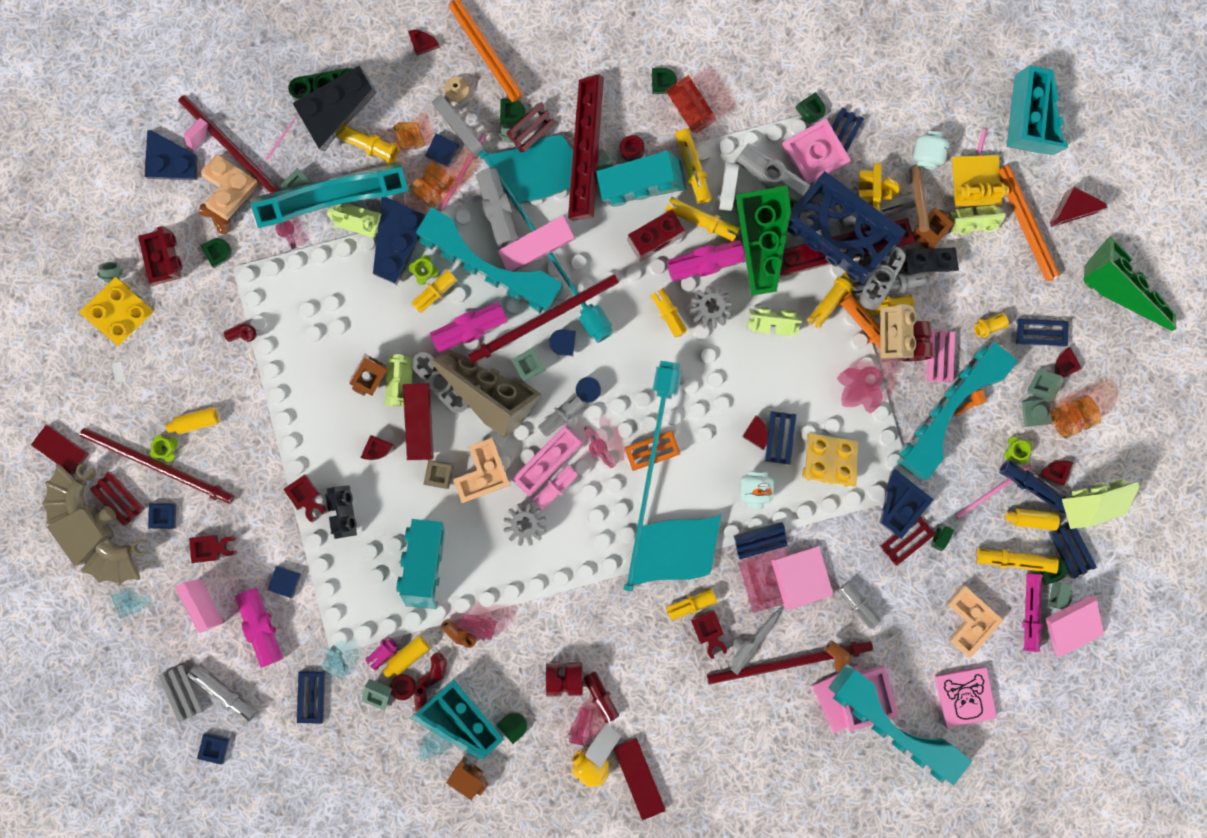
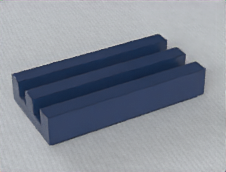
(850, 117)
(1020, 331)
(790, 437)
(760, 542)
(1063, 554)
(320, 701)

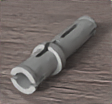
(886, 207)
(900, 284)
(230, 699)

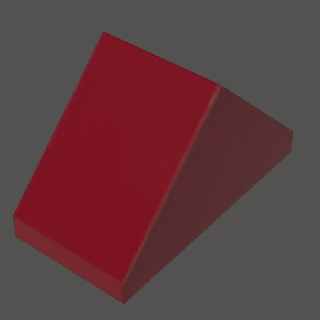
(1076, 205)

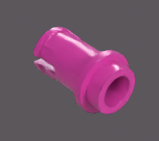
(382, 653)

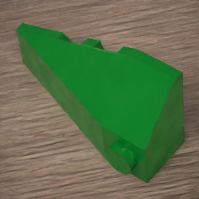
(763, 229)
(1114, 278)

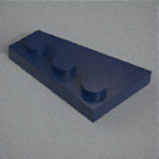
(395, 239)

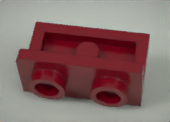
(160, 256)

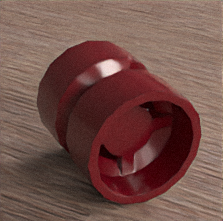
(924, 348)
(573, 679)

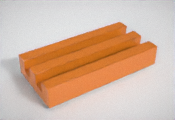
(672, 443)

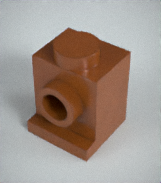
(942, 224)
(369, 385)
(467, 779)

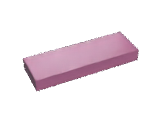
(536, 244)
(547, 460)

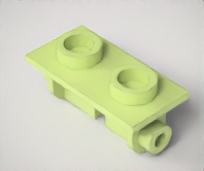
(986, 218)
(355, 219)
(783, 320)
(398, 373)

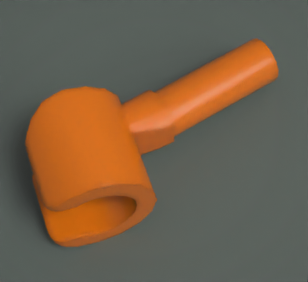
(977, 399)

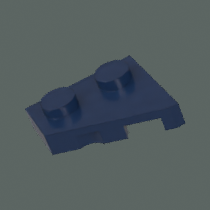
(168, 159)
(902, 504)

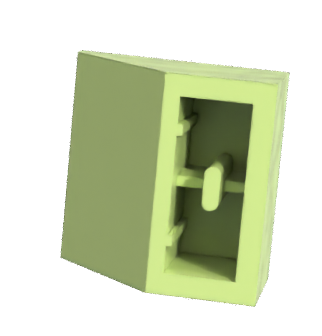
(1100, 503)

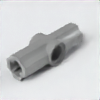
(758, 164)
(497, 207)

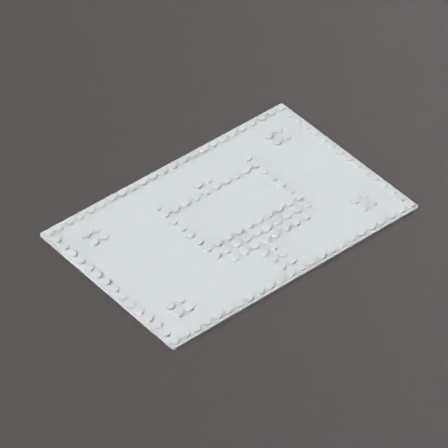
(327, 308)

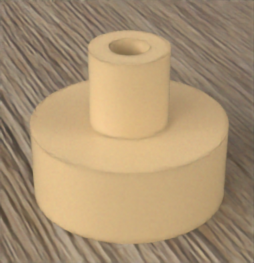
(456, 89)

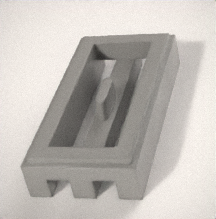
(181, 694)

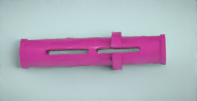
(1033, 613)

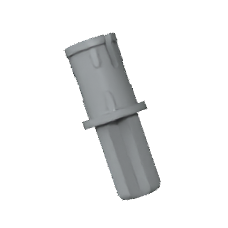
(561, 415)
(859, 605)

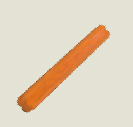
(485, 50)
(1029, 224)

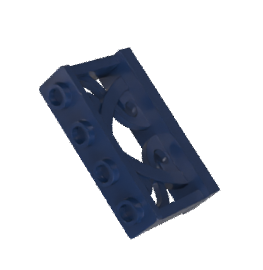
(838, 194)

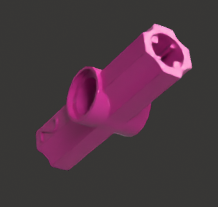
(706, 261)
(468, 327)
(258, 627)

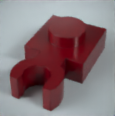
(303, 494)
(208, 548)
(707, 630)

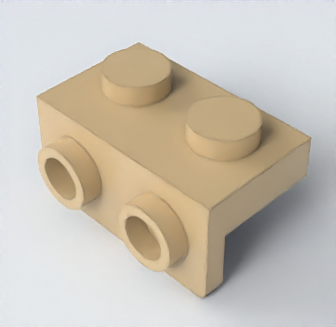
(897, 331)

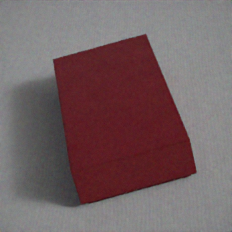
(59, 449)

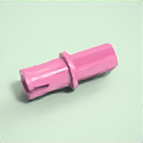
(555, 487)

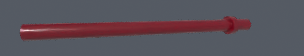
(229, 145)
(487, 349)
(214, 492)
(853, 649)

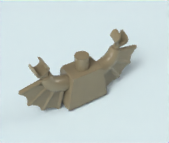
(85, 531)

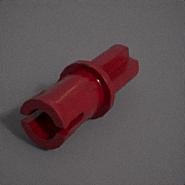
(601, 697)

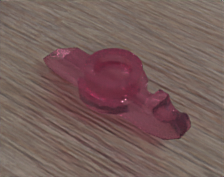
(286, 231)
(599, 447)

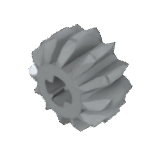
(702, 310)
(520, 517)

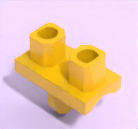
(872, 179)

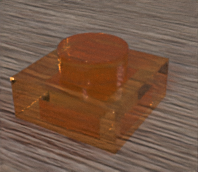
(409, 135)

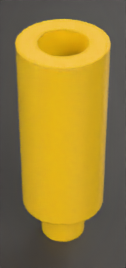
(193, 421)
(1033, 519)
(406, 656)

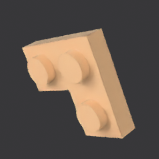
(233, 186)
(489, 474)
(978, 621)

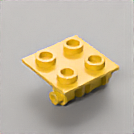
(977, 181)
(116, 311)
(831, 460)

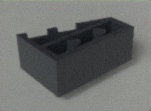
(335, 105)

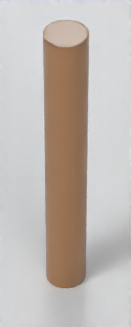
(920, 201)

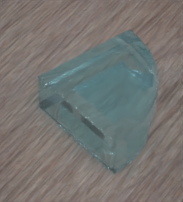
(127, 604)
(335, 663)
(431, 746)

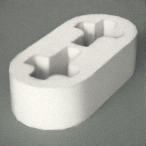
(728, 186)

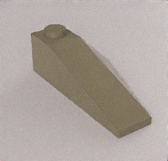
(493, 398)

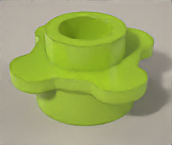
(424, 262)
(156, 448)
(1025, 450)

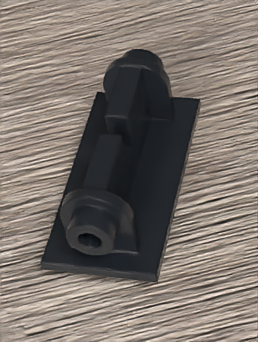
(931, 260)
(340, 500)

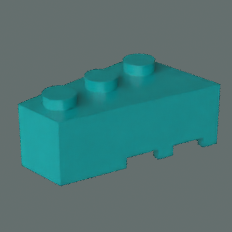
(1034, 113)
(641, 179)
(421, 563)
(458, 721)

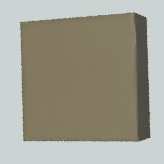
(438, 474)

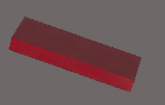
(418, 421)
(639, 778)

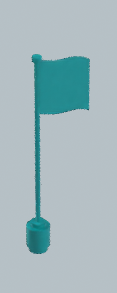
(535, 176)
(671, 546)

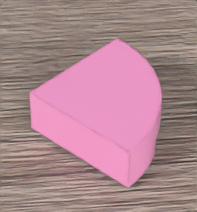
(195, 134)

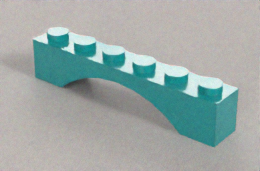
(297, 201)
(535, 287)
(926, 450)
(937, 753)

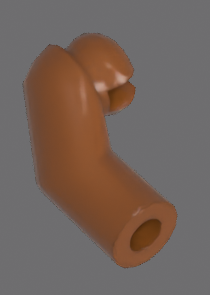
(221, 224)
(458, 635)
(840, 655)

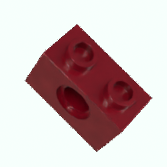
(655, 235)

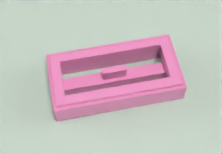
(940, 365)

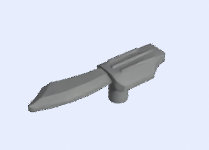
(747, 648)

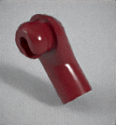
(243, 331)
(437, 670)
(419, 696)

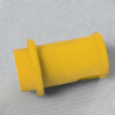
(985, 327)

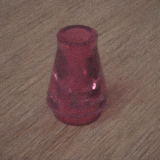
(478, 626)
(582, 727)

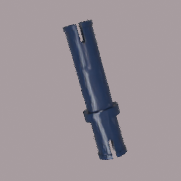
(1028, 481)

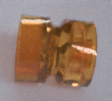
(432, 184)
(1079, 415)

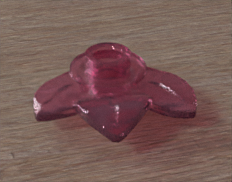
(858, 390)

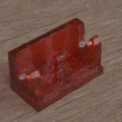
(691, 105)

